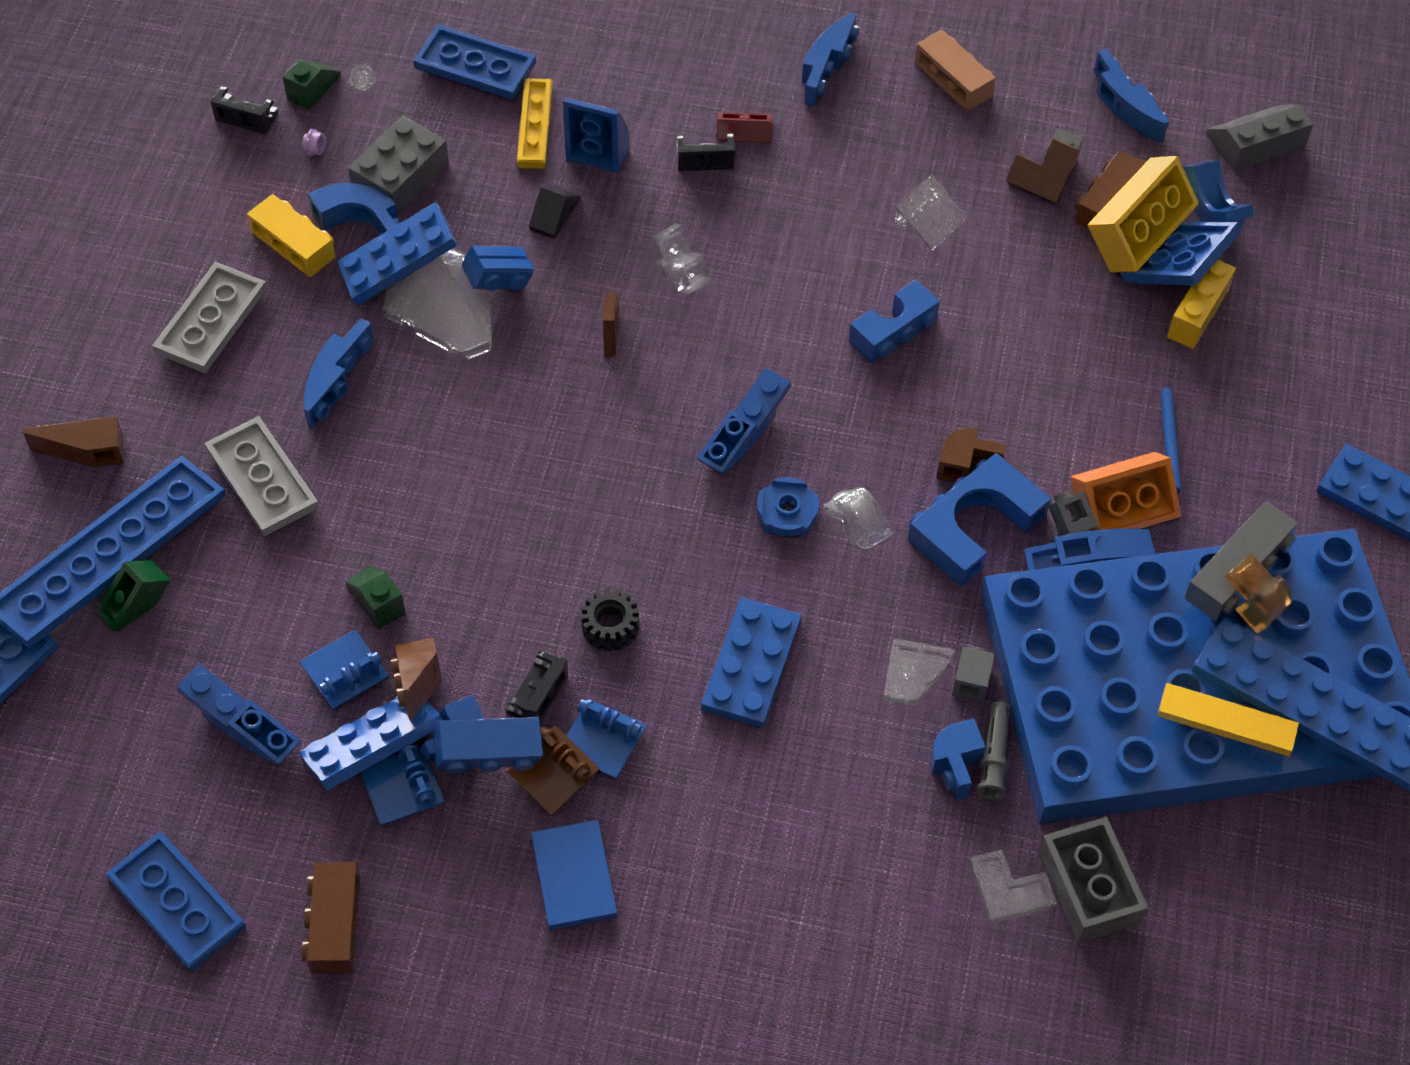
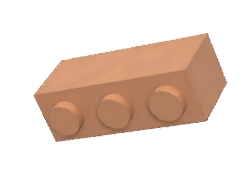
(955, 70)

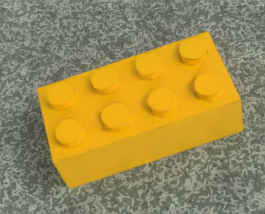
(1143, 214)

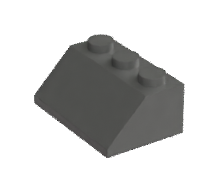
(1261, 135)

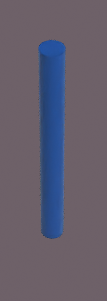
(1170, 432)

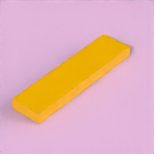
(534, 123)
(1228, 719)

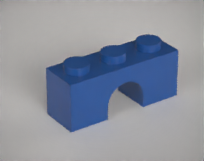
(878, 336)

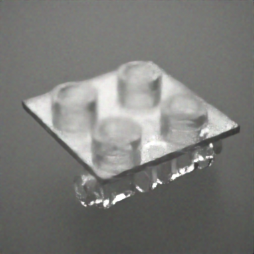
(930, 212)

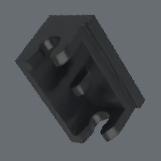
(243, 113)
(705, 155)
(539, 687)

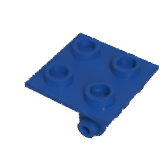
(344, 669)
(605, 736)
(401, 786)

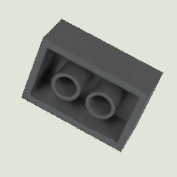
(401, 161)
(1092, 880)

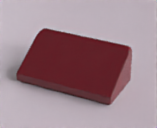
(745, 127)

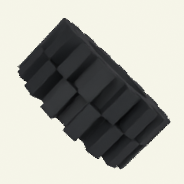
(610, 604)

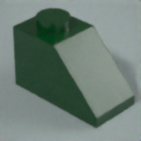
(308, 82)
(132, 593)
(377, 596)

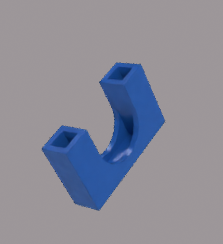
(990, 484)

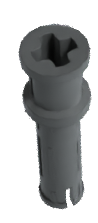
(994, 763)

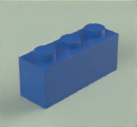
(487, 744)

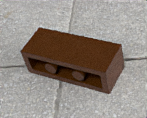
(1102, 189)
(332, 918)

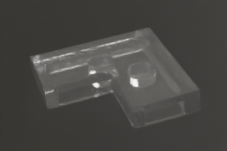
(1009, 897)

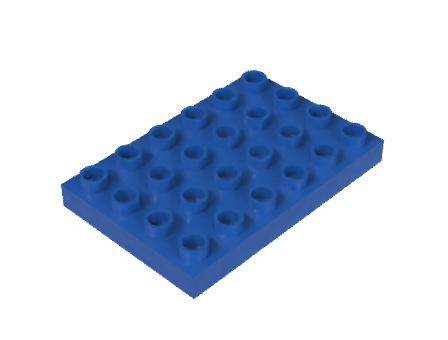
(1099, 640)

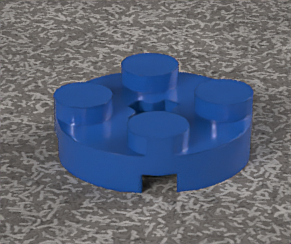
(787, 522)

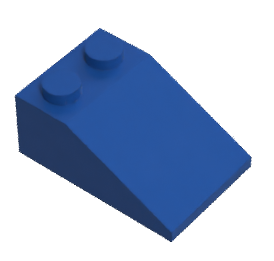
(595, 135)

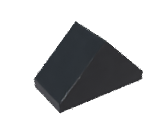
(552, 210)

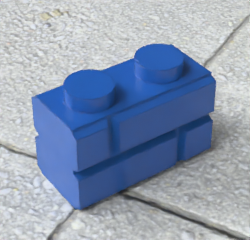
(497, 267)

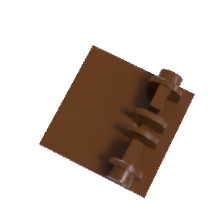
(558, 773)

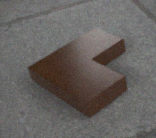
(1047, 178)
(610, 323)

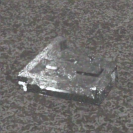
(914, 670)

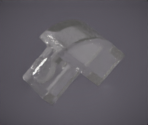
(678, 263)
(861, 516)

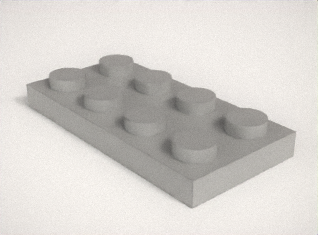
(209, 317)
(261, 476)

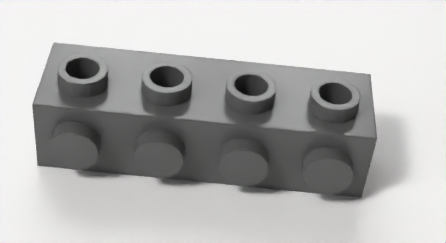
(1262, 535)

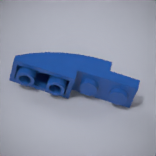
(828, 54)
(1128, 102)
(328, 374)
(746, 423)
(1090, 547)
(237, 717)

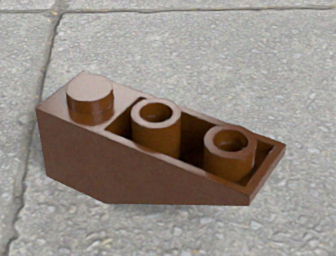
(85, 442)
(416, 674)

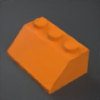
(1131, 492)

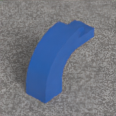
(1212, 195)
(353, 202)

